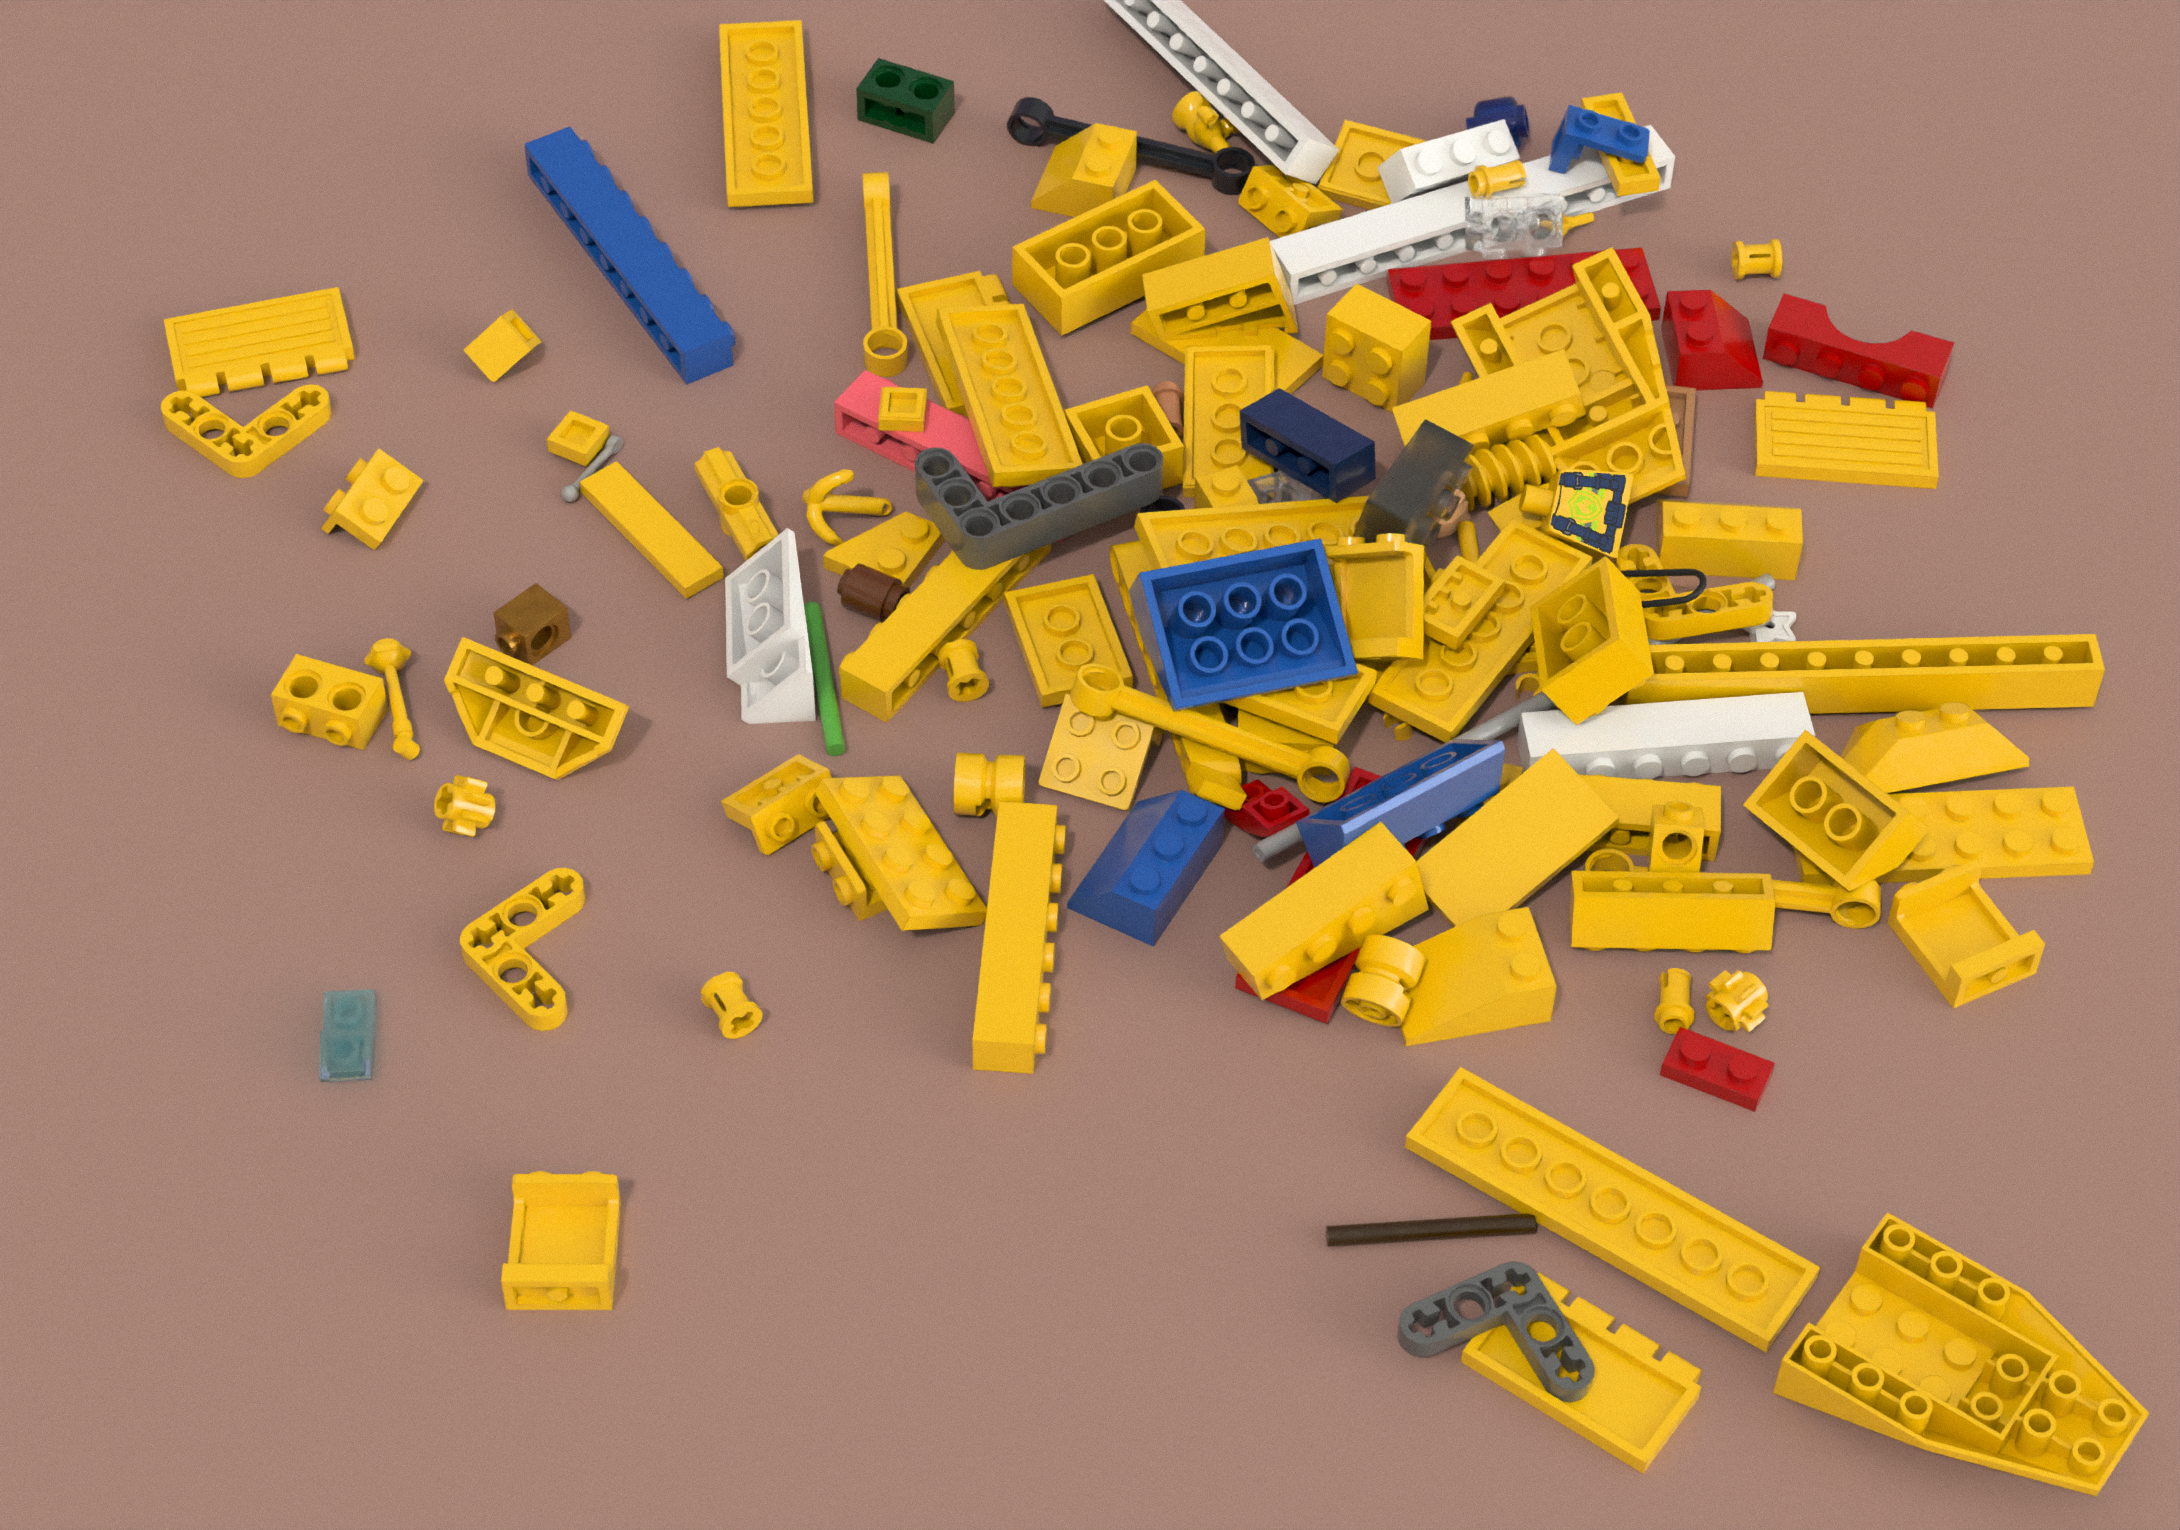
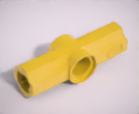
(735, 501)

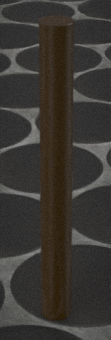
(1430, 1229)

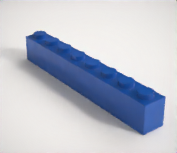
(630, 255)

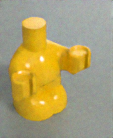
(1202, 122)

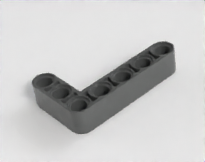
(1036, 515)

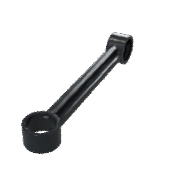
(1147, 149)

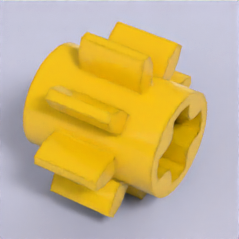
(464, 805)
(1736, 1000)

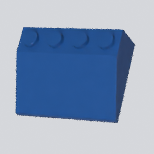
(1243, 624)

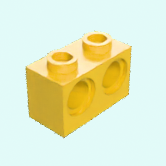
(329, 702)

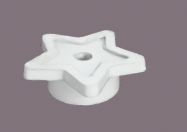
(1781, 632)

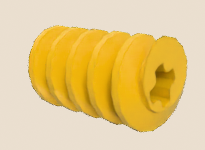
(1508, 467)

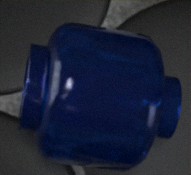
(1502, 108)

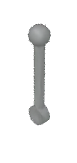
(613, 445)

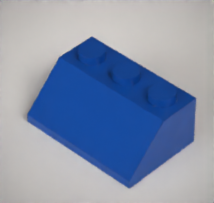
(1151, 865)

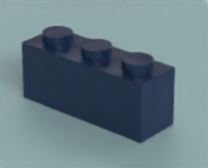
(1308, 445)

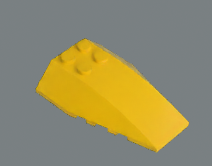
(1614, 366)

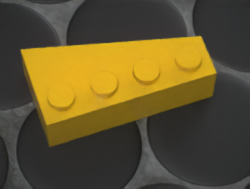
(1327, 913)

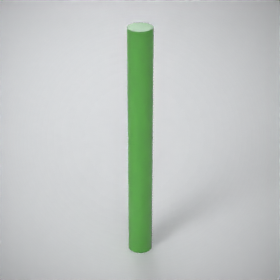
(824, 680)

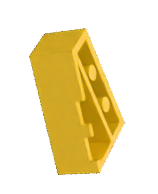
(1220, 293)

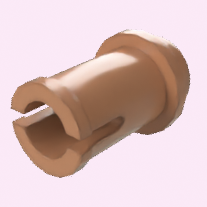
(1170, 399)

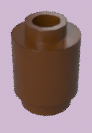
(870, 592)

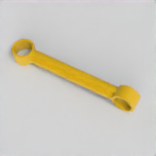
(881, 281)
(1102, 691)
(1788, 894)

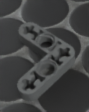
(1510, 1310)

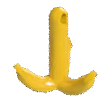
(820, 499)

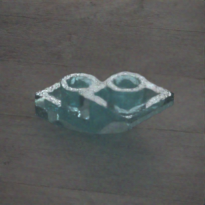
(348, 1035)

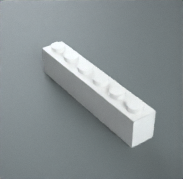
(1670, 736)

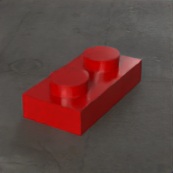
(1717, 1069)

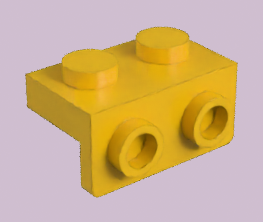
(374, 499)

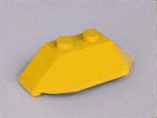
(530, 712)
(1930, 748)

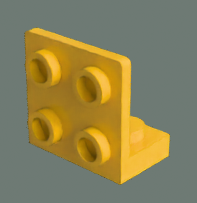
(1098, 756)

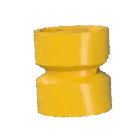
(984, 783)
(1385, 974)

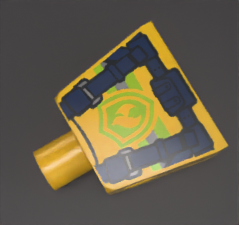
(1582, 509)

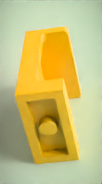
(1380, 596)
(1962, 935)
(562, 1242)

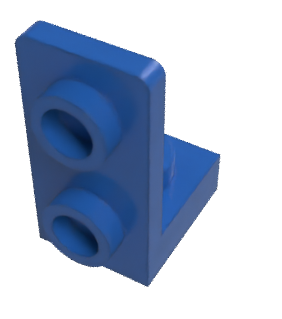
(1596, 131)

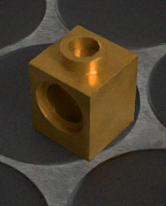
(531, 625)

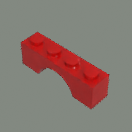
(1903, 368)

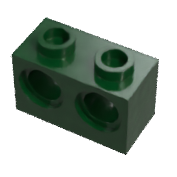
(905, 100)

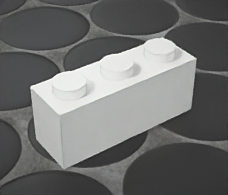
(1446, 160)

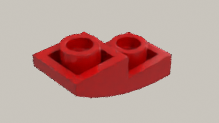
(1266, 810)

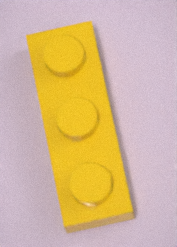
(1625, 175)

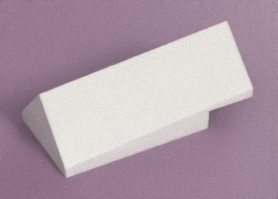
(769, 636)

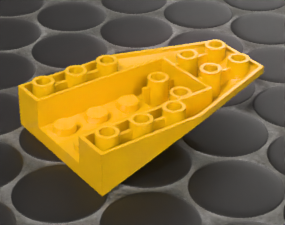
(1960, 1367)

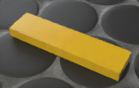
(651, 530)

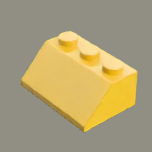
(1729, 538)
(1835, 814)

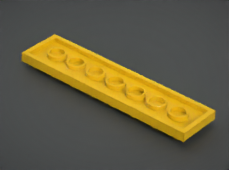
(1613, 1209)

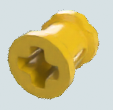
(1756, 259)
(964, 675)
(731, 1005)

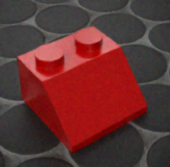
(1708, 343)

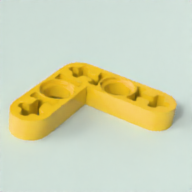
(299, 411)
(1734, 604)
(509, 945)

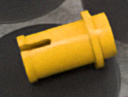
(1486, 181)
(1674, 1001)

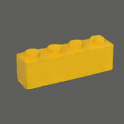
(1500, 404)
(1633, 805)
(1671, 911)

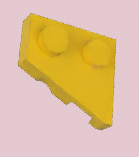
(894, 547)

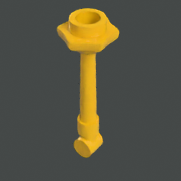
(388, 657)

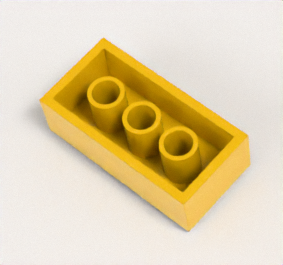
(1100, 256)

